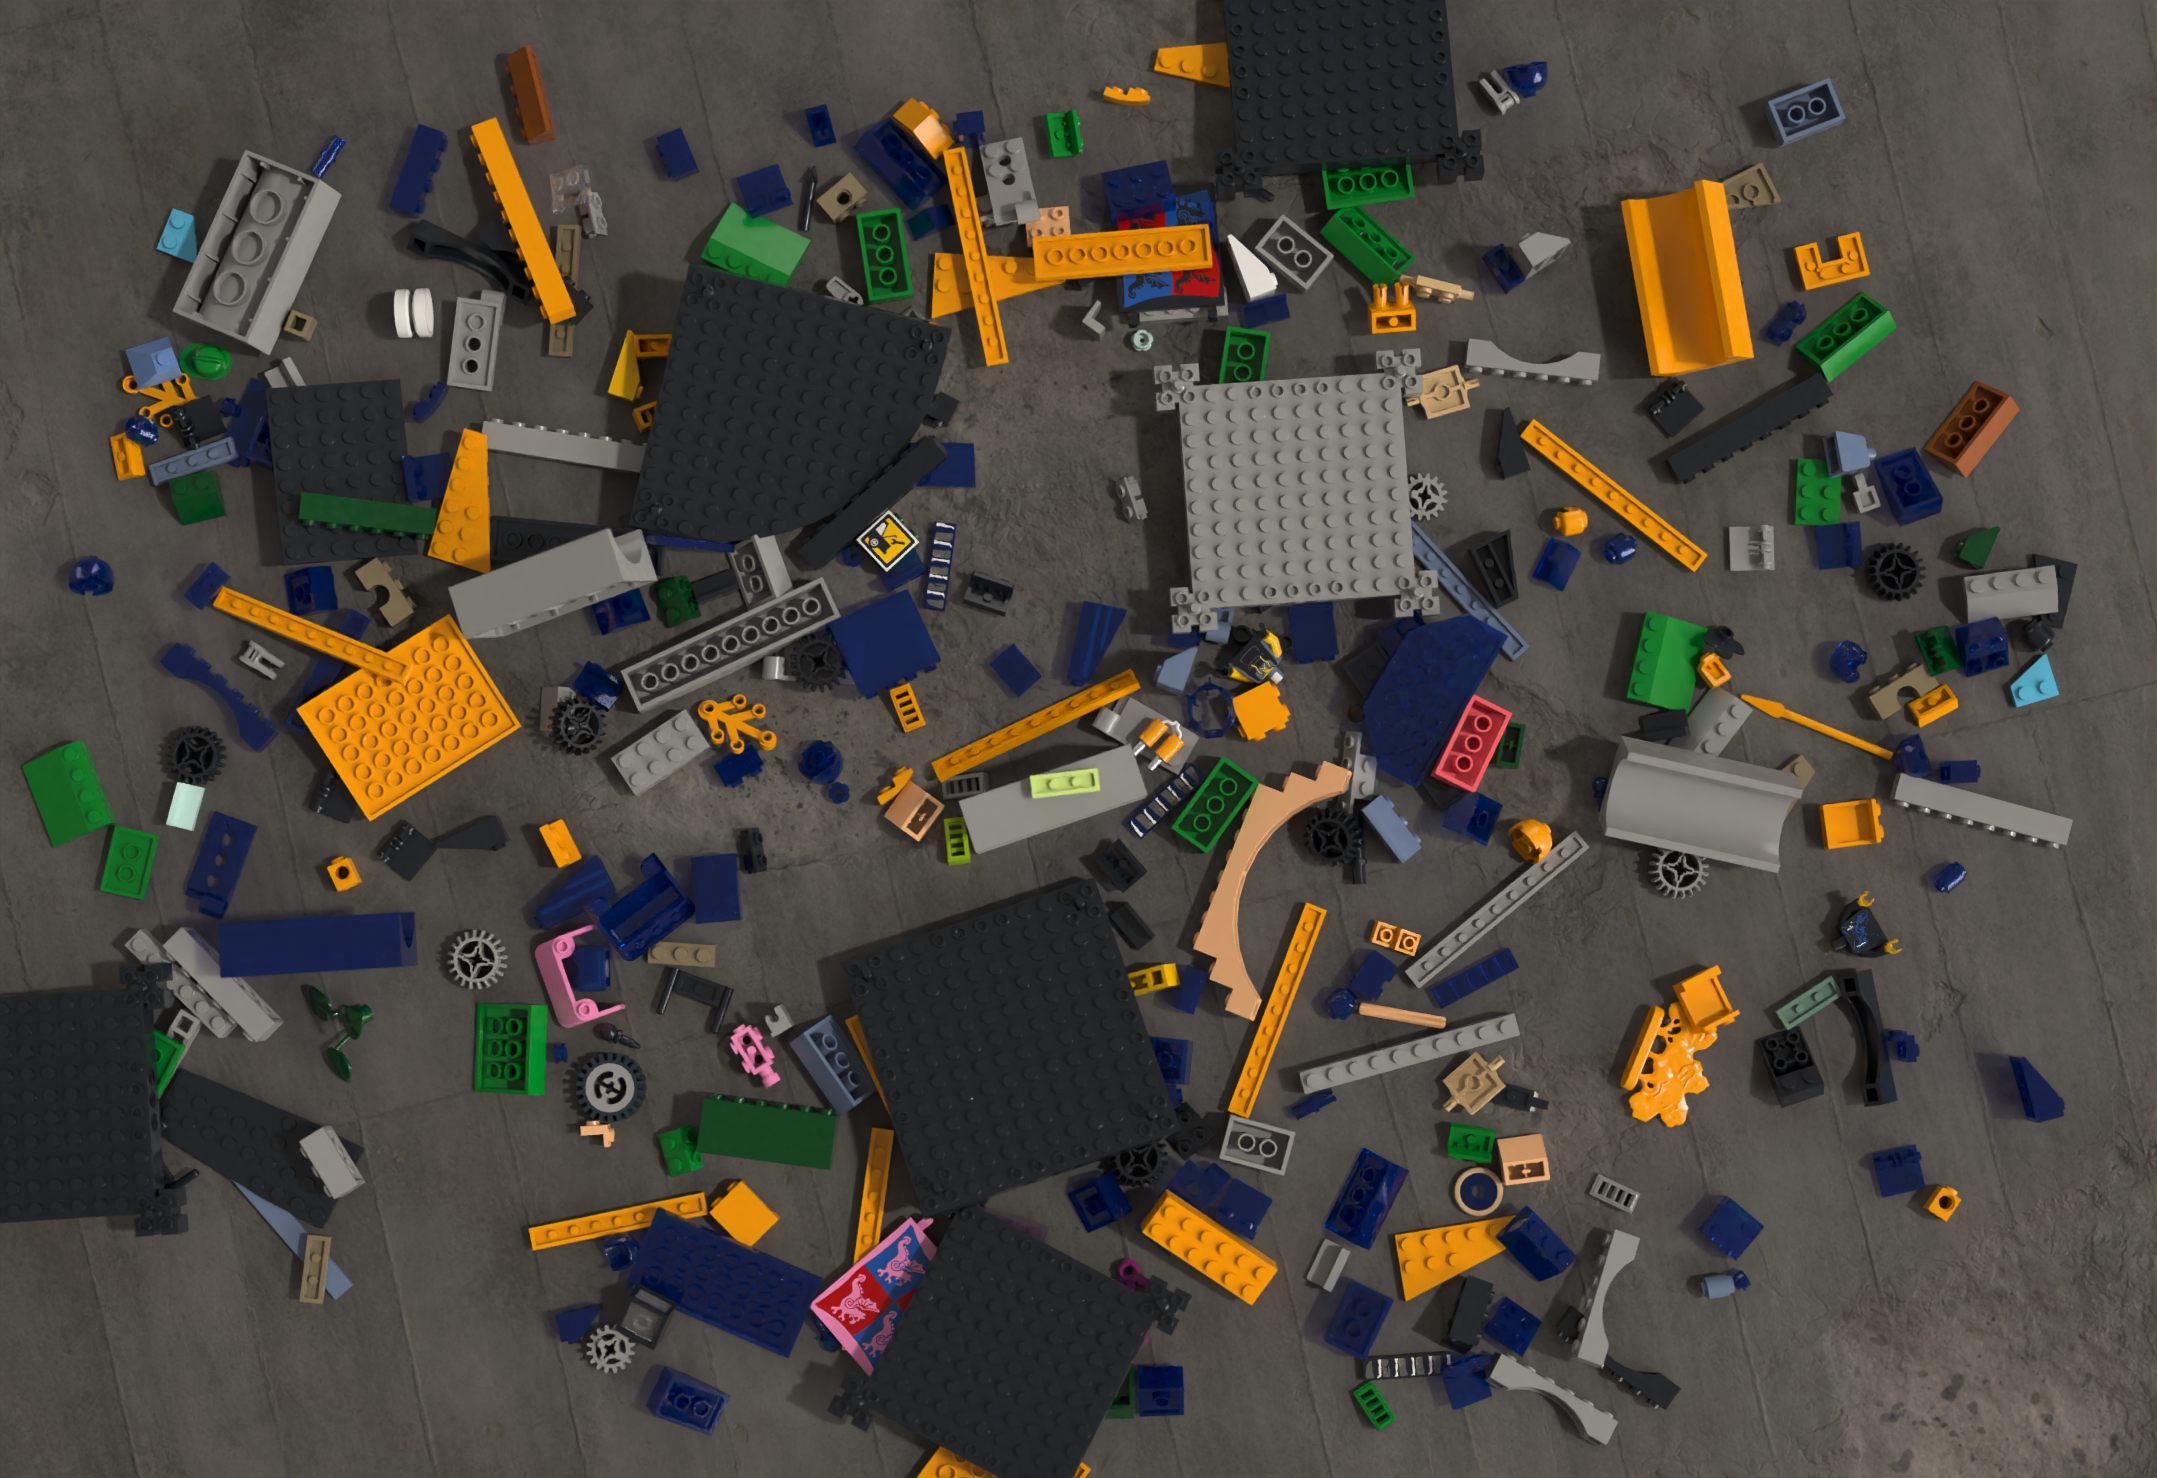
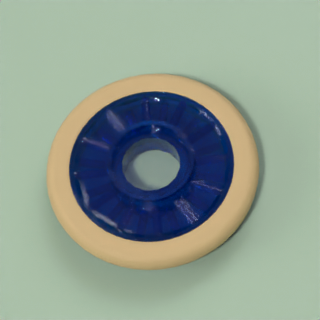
(1491, 1197)

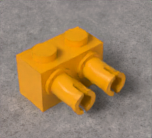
(1391, 316)

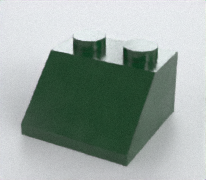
(198, 497)

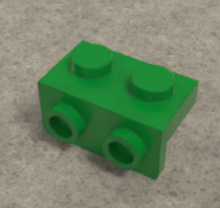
(1063, 134)
(1470, 1143)
(680, 1151)

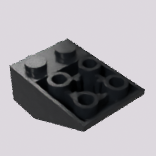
(1791, 1067)

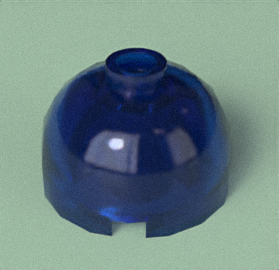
(1526, 78)
(91, 575)
(1912, 757)
(821, 762)

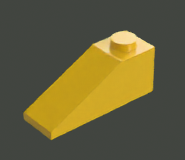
(627, 374)
(1154, 979)

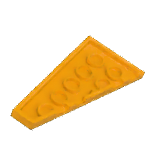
(1196, 63)
(1009, 277)
(464, 518)
(1443, 1252)

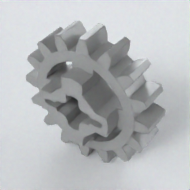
(1433, 498)
(620, 1354)

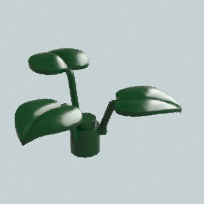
(352, 1021)

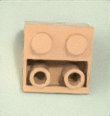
(914, 811)
(1523, 1159)

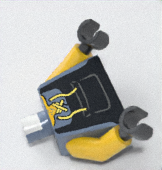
(1256, 659)

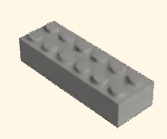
(231, 994)

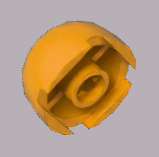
(1531, 839)

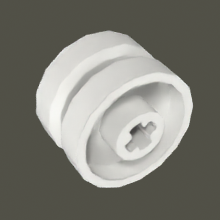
(413, 313)

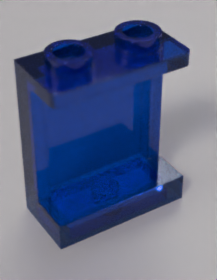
(1313, 632)

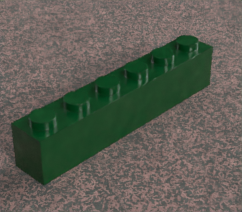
(367, 515)

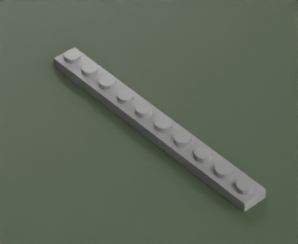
(1496, 909)

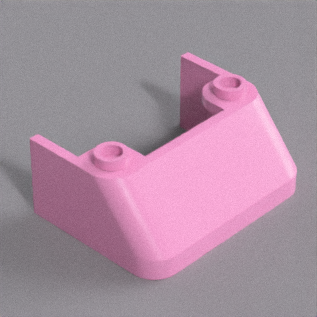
(567, 1009)

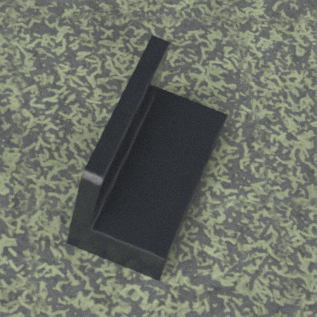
(715, 587)
(1665, 725)
(1132, 926)

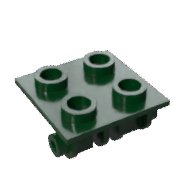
(1939, 651)

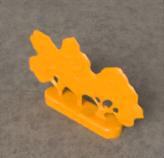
(1674, 1069)

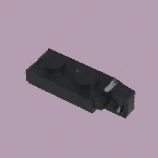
(1519, 1098)

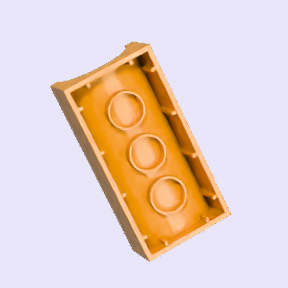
(1687, 280)

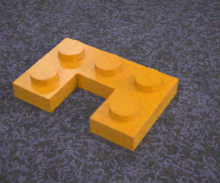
(1818, 274)

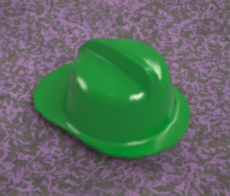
(205, 361)

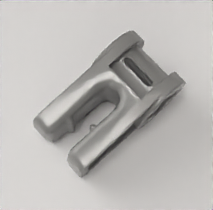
(1504, 99)
(841, 290)
(253, 658)

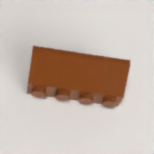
(531, 96)
(1972, 428)

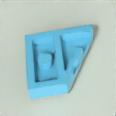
(180, 236)
(2034, 684)

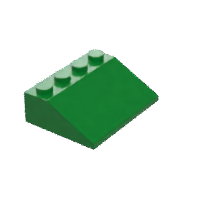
(1366, 186)
(755, 247)
(1665, 662)
(69, 793)
(511, 1048)

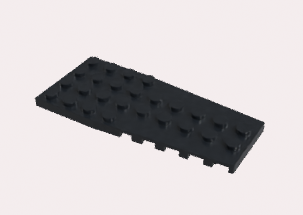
(250, 1144)

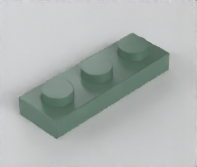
(1808, 1002)

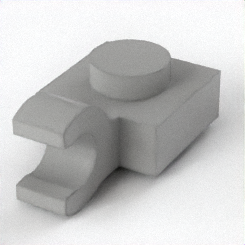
(1865, 497)

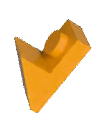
(651, 346)

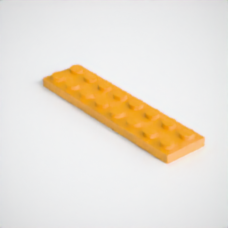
(1122, 252)

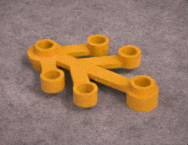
(169, 397)
(735, 722)

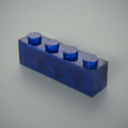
(418, 171)

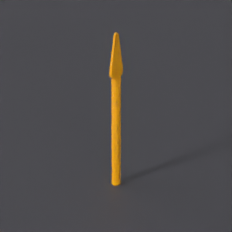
(1777, 710)

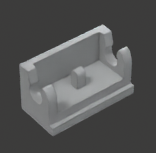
(779, 1023)

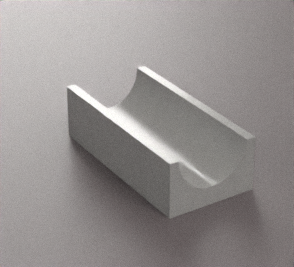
(257, 251)
(552, 584)
(1697, 803)
(1013, 815)

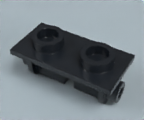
(752, 840)

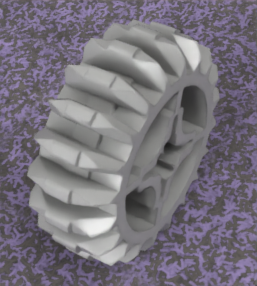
(1676, 879)
(479, 949)

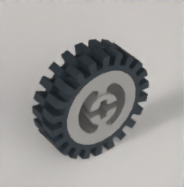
(601, 1108)

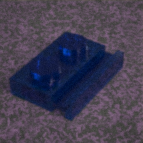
(1015, 670)

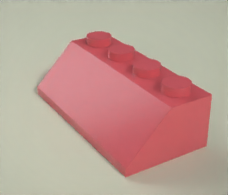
(1471, 745)

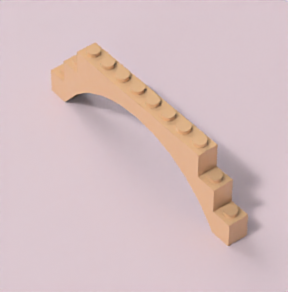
(1263, 817)

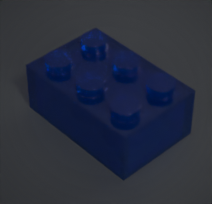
(1138, 191)
(716, 888)
(1358, 1319)

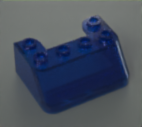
(644, 913)

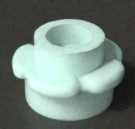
(1142, 334)

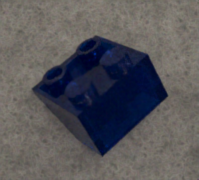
(1982, 646)

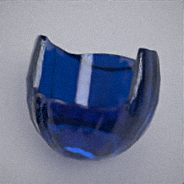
(621, 1250)

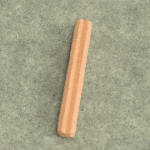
(1402, 1015)

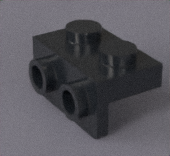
(989, 593)
(1120, 866)

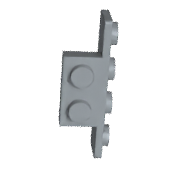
(1363, 773)

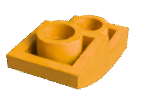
(1135, 97)
(901, 779)
(1394, 938)

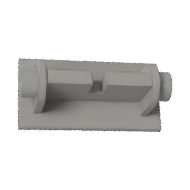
(596, 222)
(1133, 509)

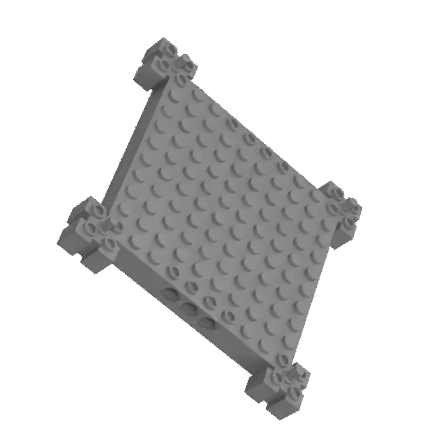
(1296, 491)

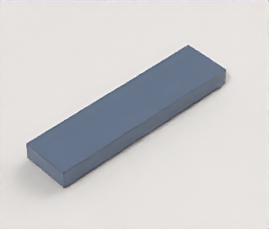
(194, 461)

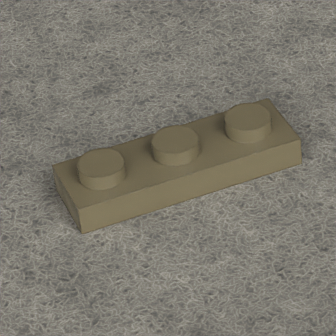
(682, 954)
(315, 1268)

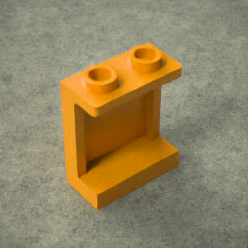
(1850, 823)
(1705, 1001)
(743, 1213)

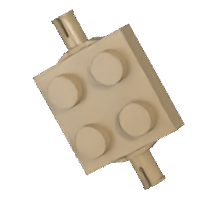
(1442, 290)
(1443, 392)
(1474, 1083)

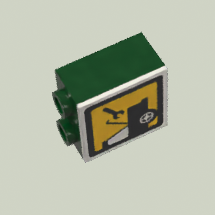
(888, 542)

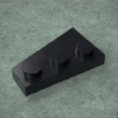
(2065, 577)

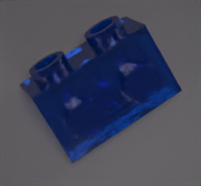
(598, 686)
(1906, 1047)

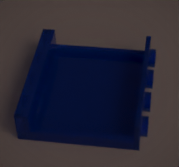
(884, 644)

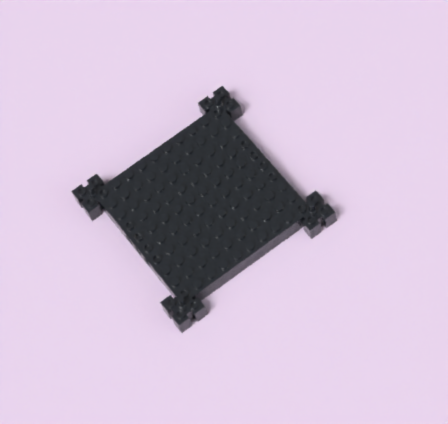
(1340, 91)
(86, 1106)
(1009, 1350)

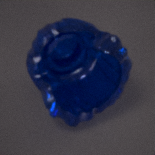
(1846, 660)

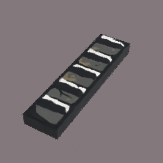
(1404, 1366)

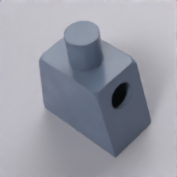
(1846, 453)

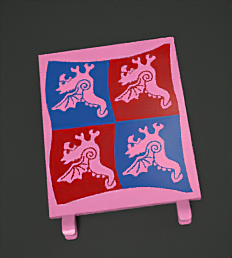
(875, 1292)

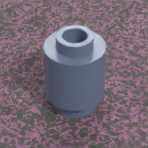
(1717, 1286)

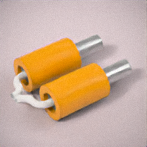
(1166, 749)

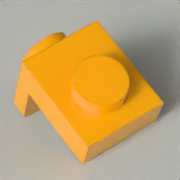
(1712, 670)

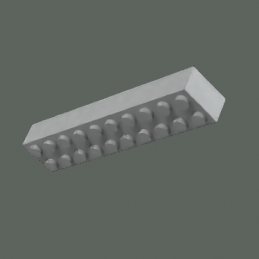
(731, 646)

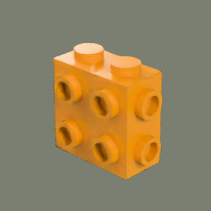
(1260, 712)

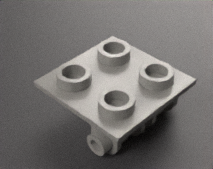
(1751, 548)

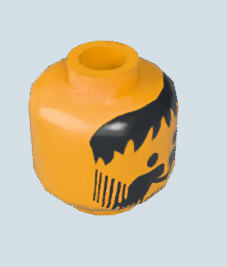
(1570, 521)

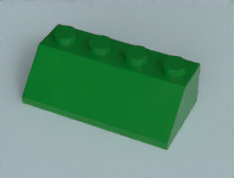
(1367, 245)
(1846, 336)

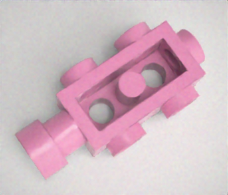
(753, 1049)

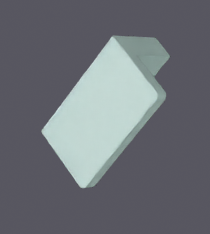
(185, 806)

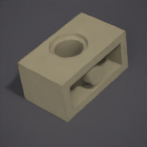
(846, 186)

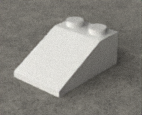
(1252, 273)

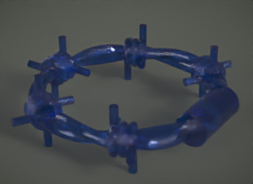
(1227, 696)

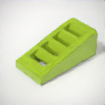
(961, 859)

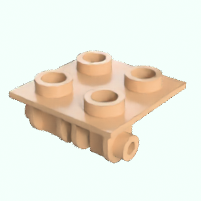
(1052, 222)

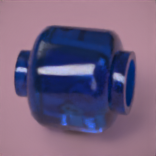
(141, 431)
(1620, 549)
(1341, 1003)

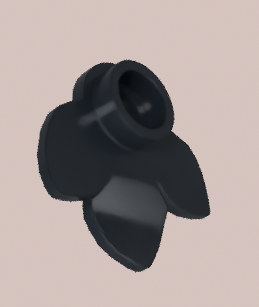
(1723, 642)

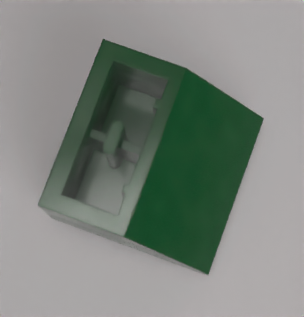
(1509, 747)

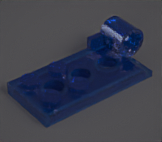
(217, 900)
(1209, 1184)

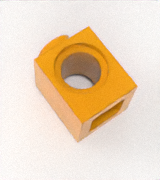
(353, 877)
(1933, 1206)

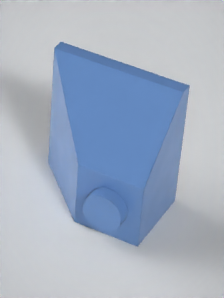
(153, 363)

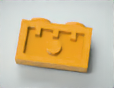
(560, 843)

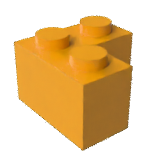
(924, 127)

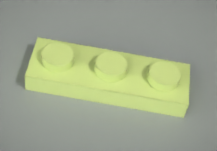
(1065, 783)

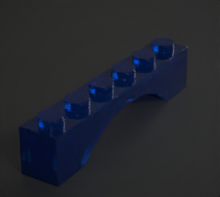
(326, 670)
(252, 727)

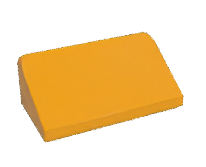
(127, 457)
(1933, 705)

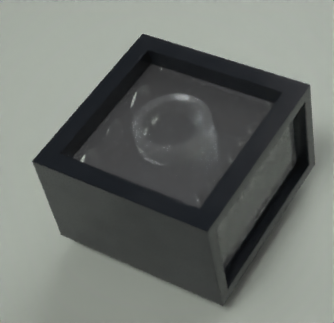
(646, 1316)

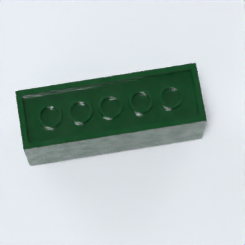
(768, 1131)

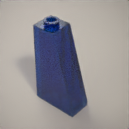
(1094, 635)
(567, 901)

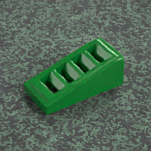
(1386, 1421)

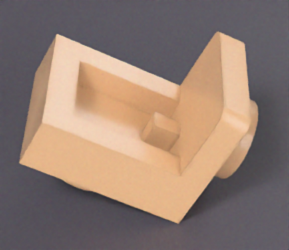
(594, 1128)

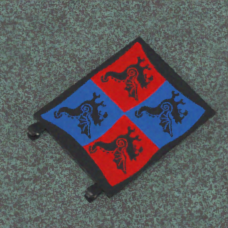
(1174, 288)

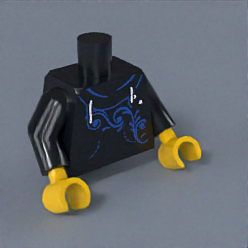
(1861, 931)

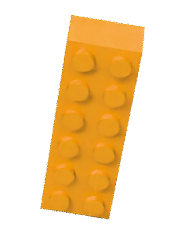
(1209, 1247)

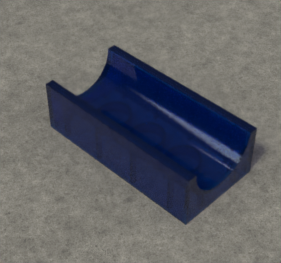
(317, 944)

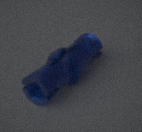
(328, 156)
(1314, 1104)

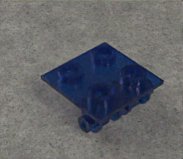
(765, 191)
(1839, 545)
(1899, 1170)
(1513, 1326)

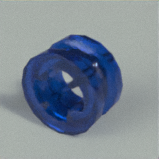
(560, 1053)

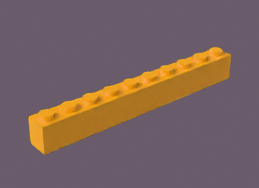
(523, 220)

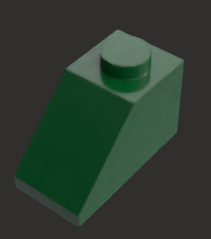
(1976, 548)

